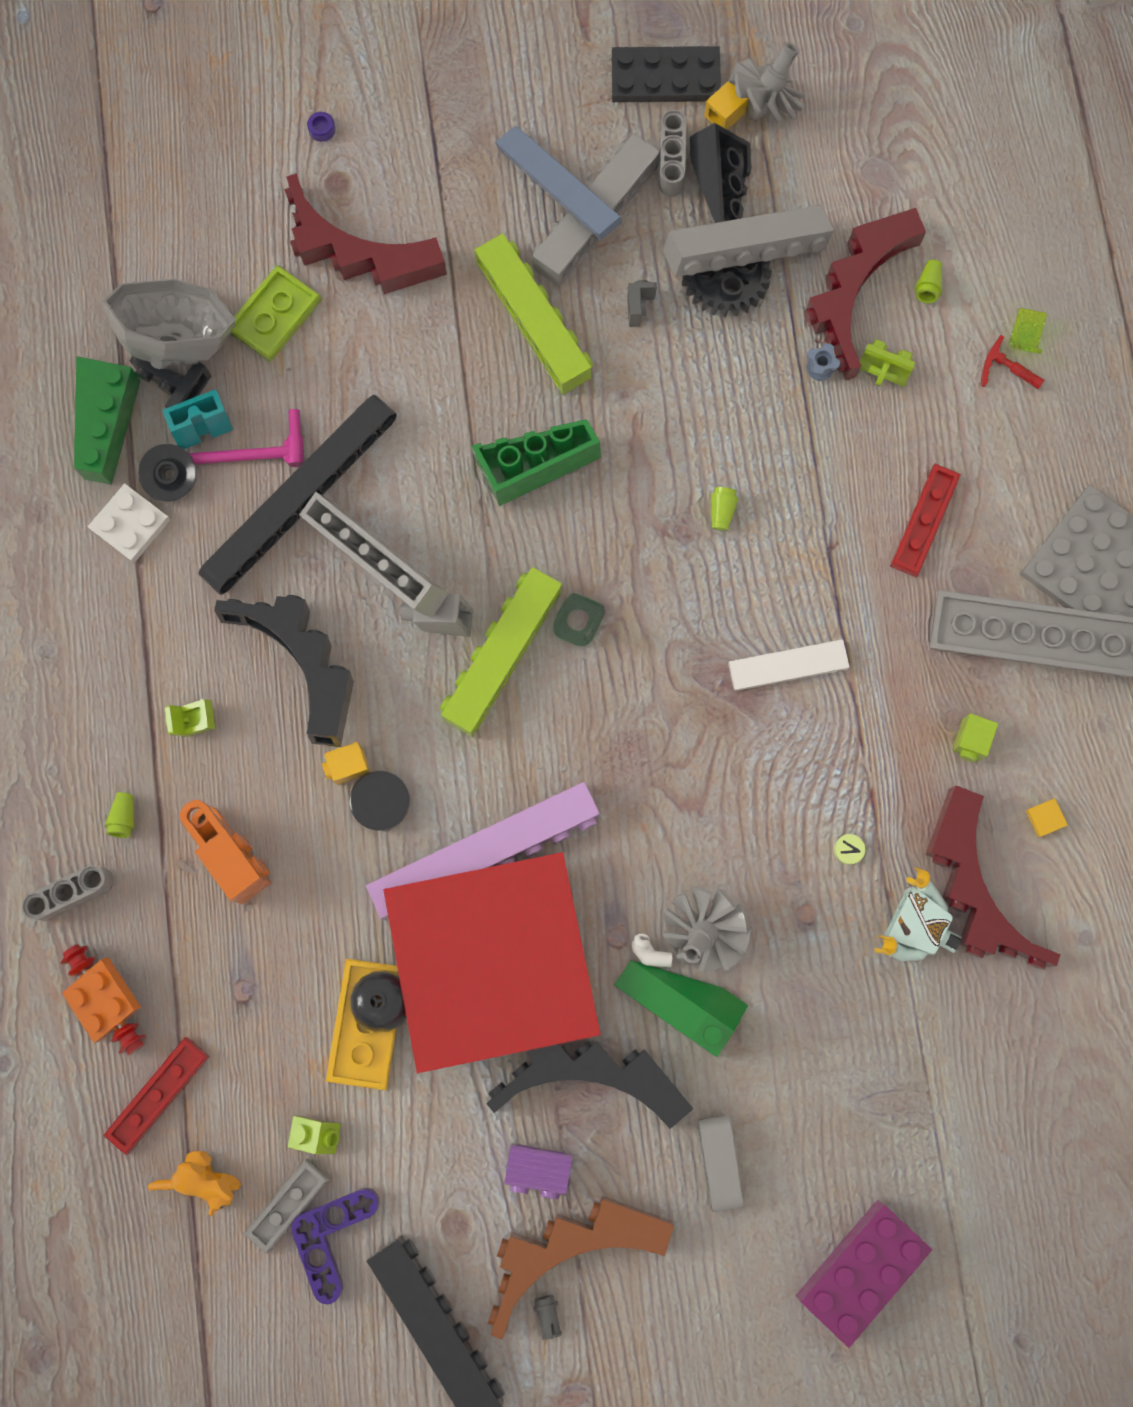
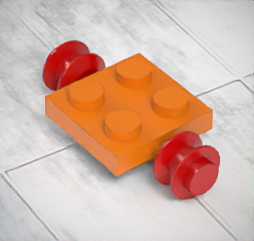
(102, 1000)

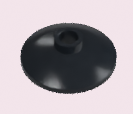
(153, 470)

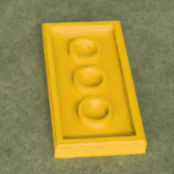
(358, 1054)

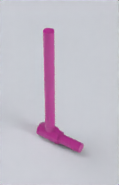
(291, 451)

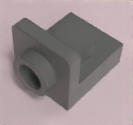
(636, 298)

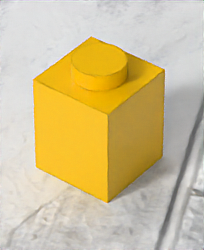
(725, 106)
(345, 763)

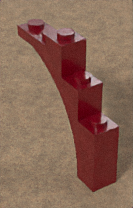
(869, 249)
(390, 264)
(985, 927)

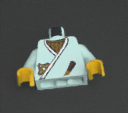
(919, 923)

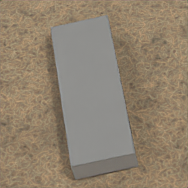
(286, 1206)

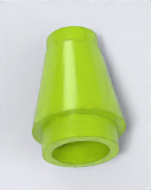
(930, 282)
(723, 507)
(121, 816)

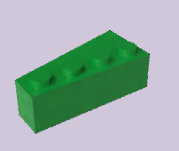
(102, 415)
(535, 459)

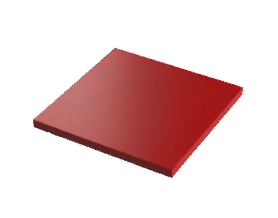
(490, 962)

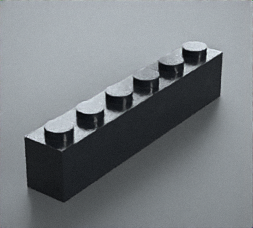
(433, 1327)

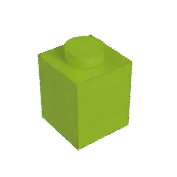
(974, 738)

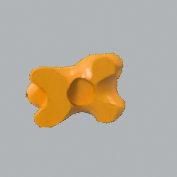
(197, 1179)

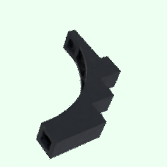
(287, 624)
(638, 1078)

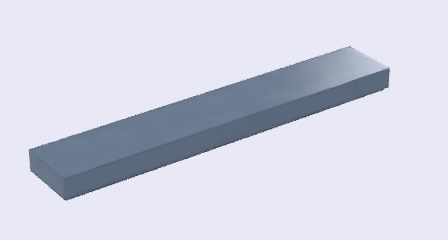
(558, 182)

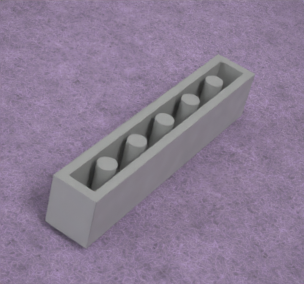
(615, 186)
(747, 240)
(374, 555)

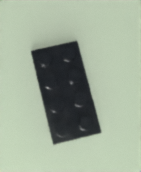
(665, 73)

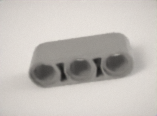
(675, 142)
(53, 893)
(720, 1164)

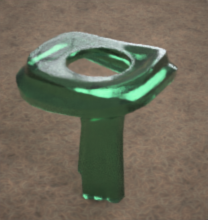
(578, 602)

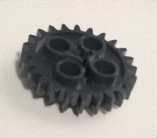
(713, 291)

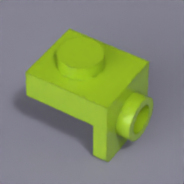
(190, 718)
(314, 1135)

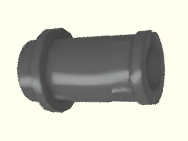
(547, 1316)

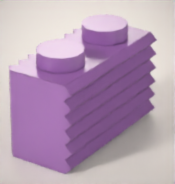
(538, 1170)

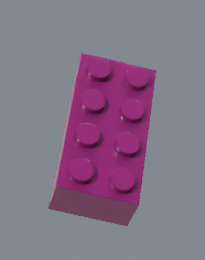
(863, 1273)

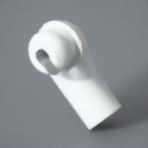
(647, 954)

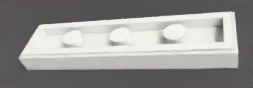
(788, 665)

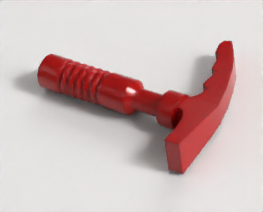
(1015, 367)

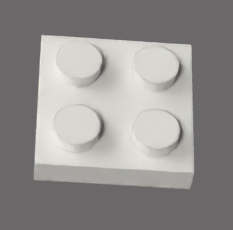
(129, 523)

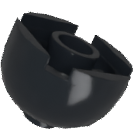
(390, 1013)

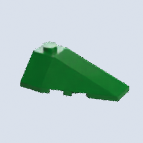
(692, 1007)

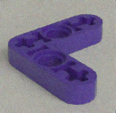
(323, 1227)

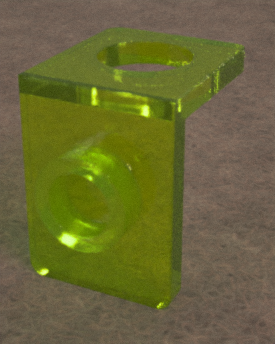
(1027, 330)

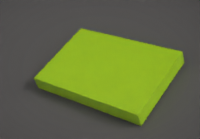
(274, 313)

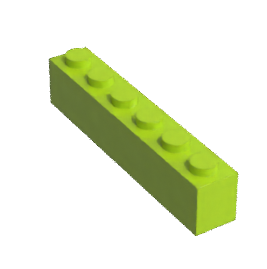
(533, 313)
(501, 652)

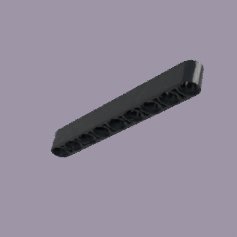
(289, 500)

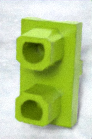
(887, 364)

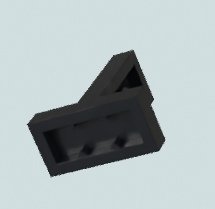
(177, 387)

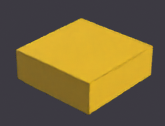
(1046, 817)

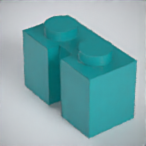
(197, 418)

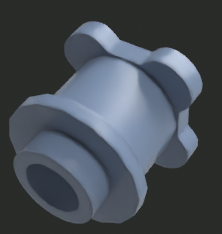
(822, 356)

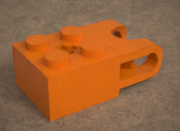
(225, 853)

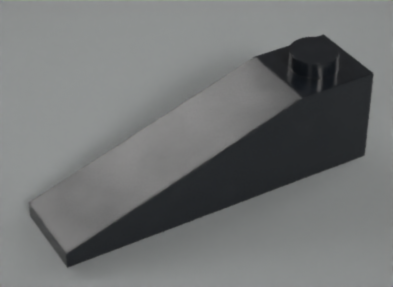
(721, 168)

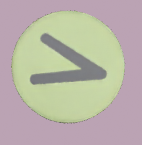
(849, 849)

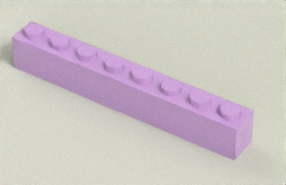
(499, 842)

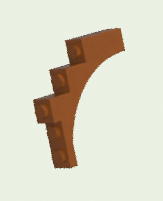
(613, 1227)

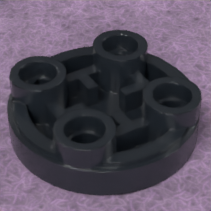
(379, 800)

